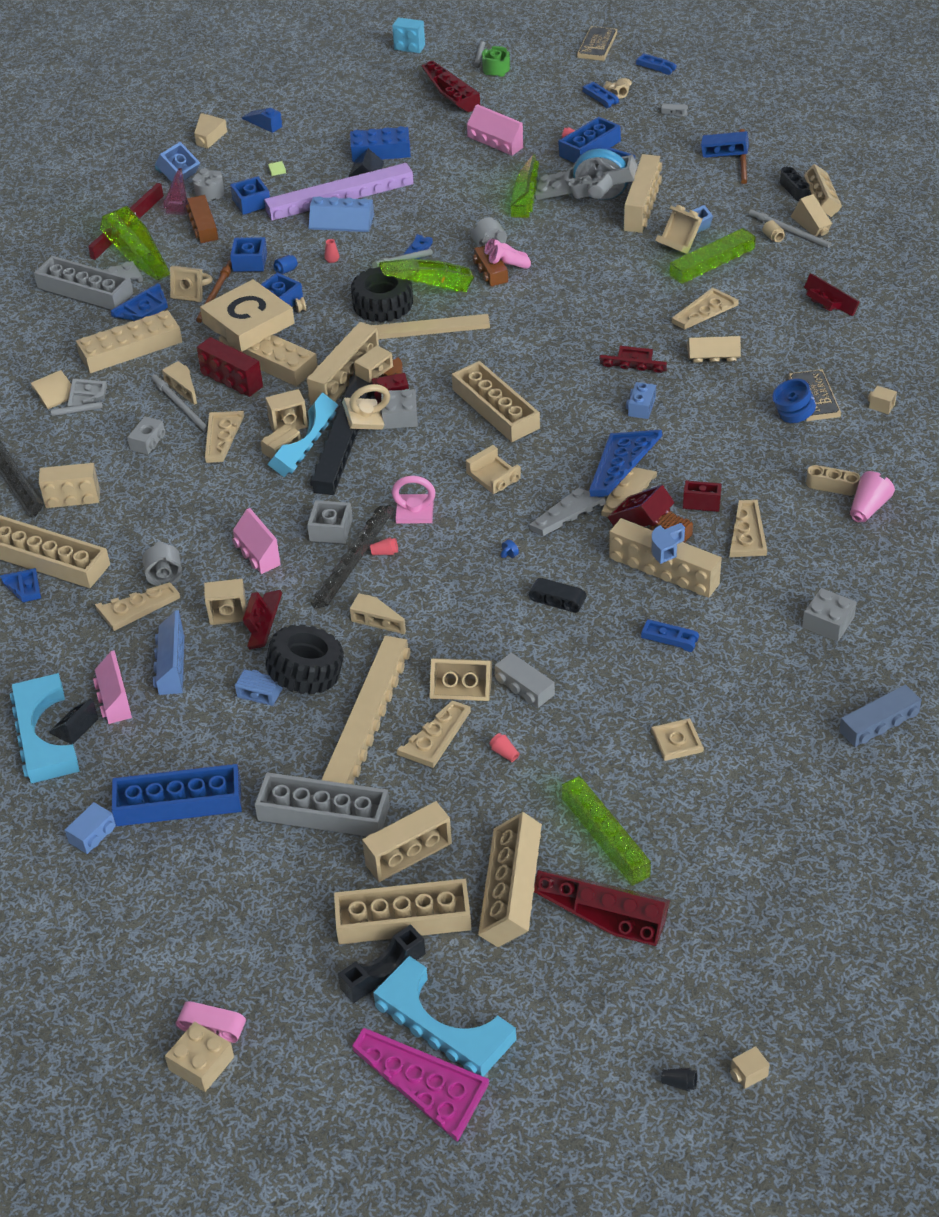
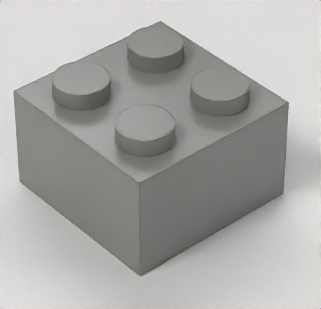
(401, 409)
(330, 522)
(829, 614)

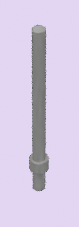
(763, 217)
(423, 253)
(163, 386)

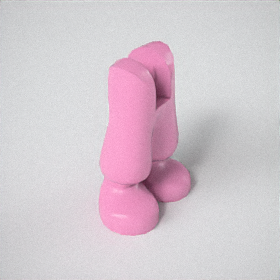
(507, 254)

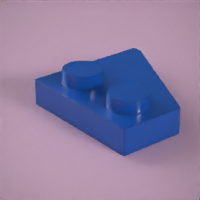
(23, 584)

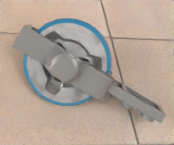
(604, 165)

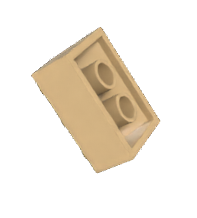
(714, 349)
(460, 679)

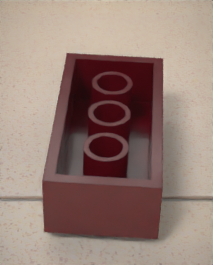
(229, 367)

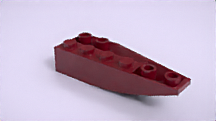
(452, 87)
(609, 907)

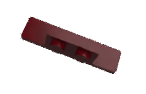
(829, 295)
(634, 358)
(260, 617)

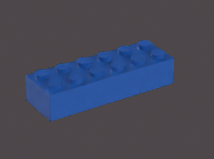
(176, 795)

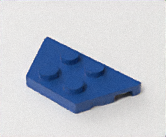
(144, 304)

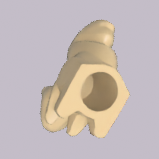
(619, 88)

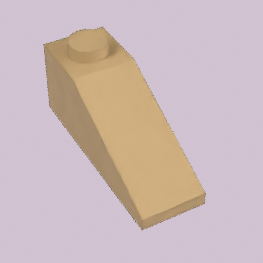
(179, 379)
(374, 613)

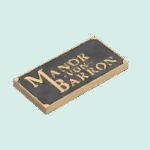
(597, 43)
(825, 401)

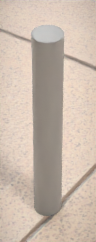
(479, 54)
(79, 408)

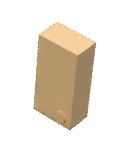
(407, 841)

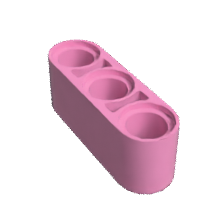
(220, 1021)

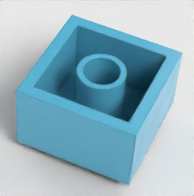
(408, 35)

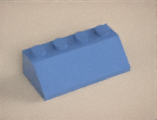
(341, 214)
(169, 656)

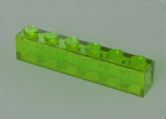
(712, 255)
(606, 830)

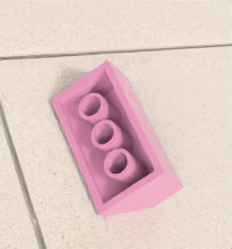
(495, 130)

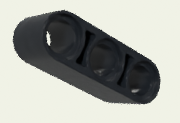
(794, 183)
(557, 595)

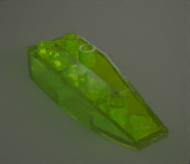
(525, 189)
(134, 241)
(430, 272)

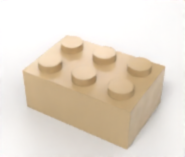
(69, 485)

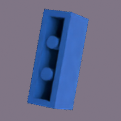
(725, 144)

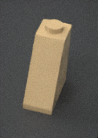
(209, 130)
(812, 216)

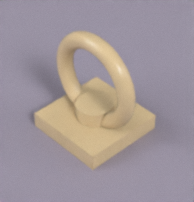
(187, 283)
(366, 412)

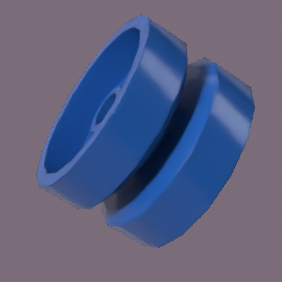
(794, 400)

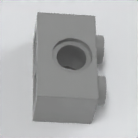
(146, 435)

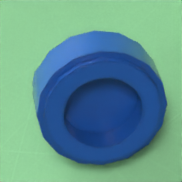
(509, 549)

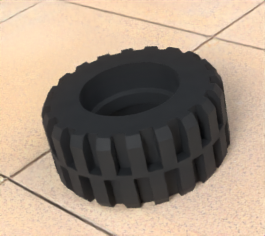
(381, 296)
(304, 659)

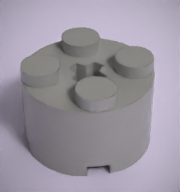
(209, 184)
(486, 230)
(162, 564)

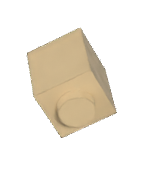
(882, 399)
(749, 1067)

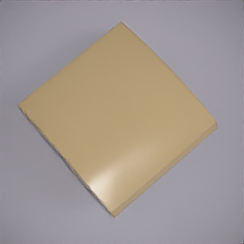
(52, 389)

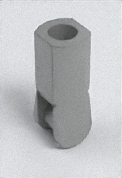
(674, 109)

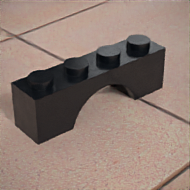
(361, 979)

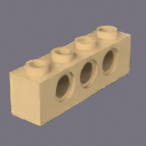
(823, 189)

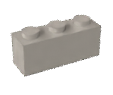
(524, 680)

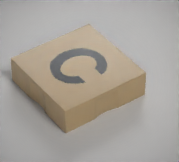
(247, 315)

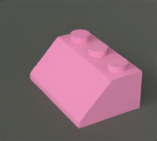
(256, 542)
(112, 690)

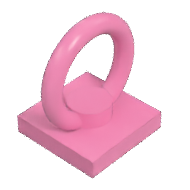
(414, 507)

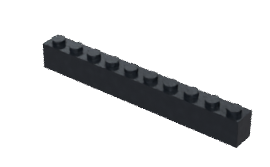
(338, 446)

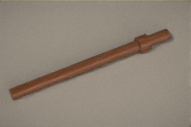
(743, 165)
(225, 272)

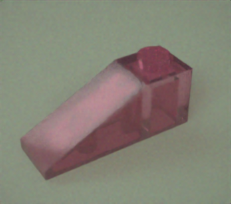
(176, 198)

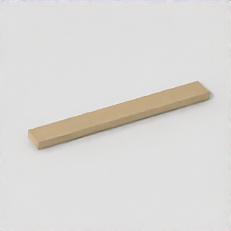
(433, 326)

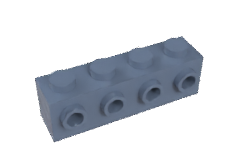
(880, 715)

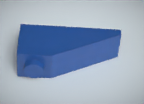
(265, 118)

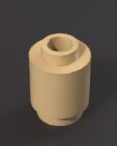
(773, 231)

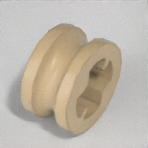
(300, 304)

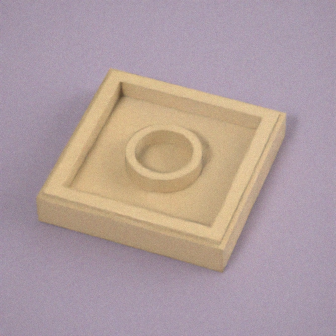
(677, 739)

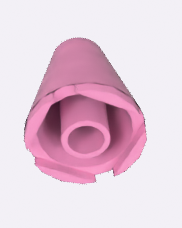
(870, 495)

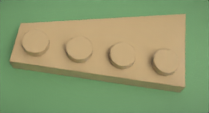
(703, 308)
(221, 433)
(748, 531)
(127, 610)
(436, 736)

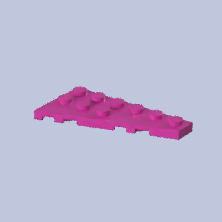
(433, 1085)

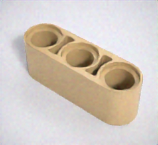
(832, 480)

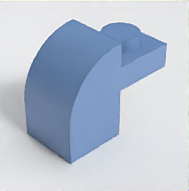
(665, 542)

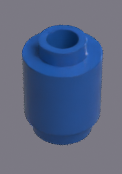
(285, 264)

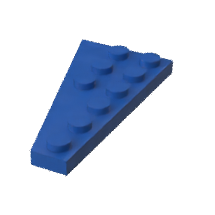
(620, 457)

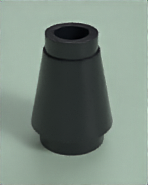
(680, 1078)

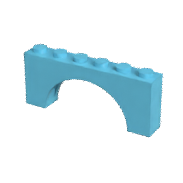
(41, 758)
(473, 1048)

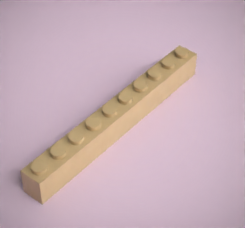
(367, 711)

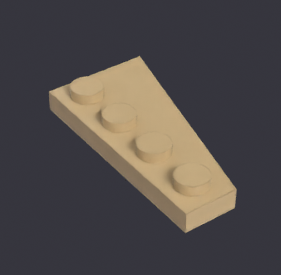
(633, 483)

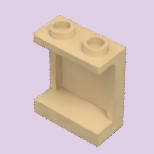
(680, 229)
(491, 470)

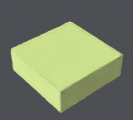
(276, 168)

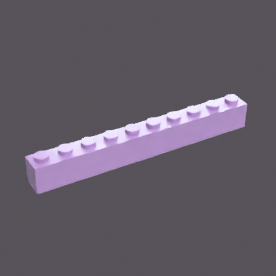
(350, 187)

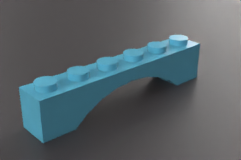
(286, 457)

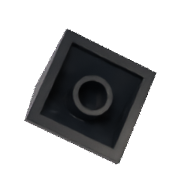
(366, 163)
(76, 722)

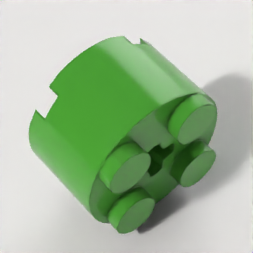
(496, 61)

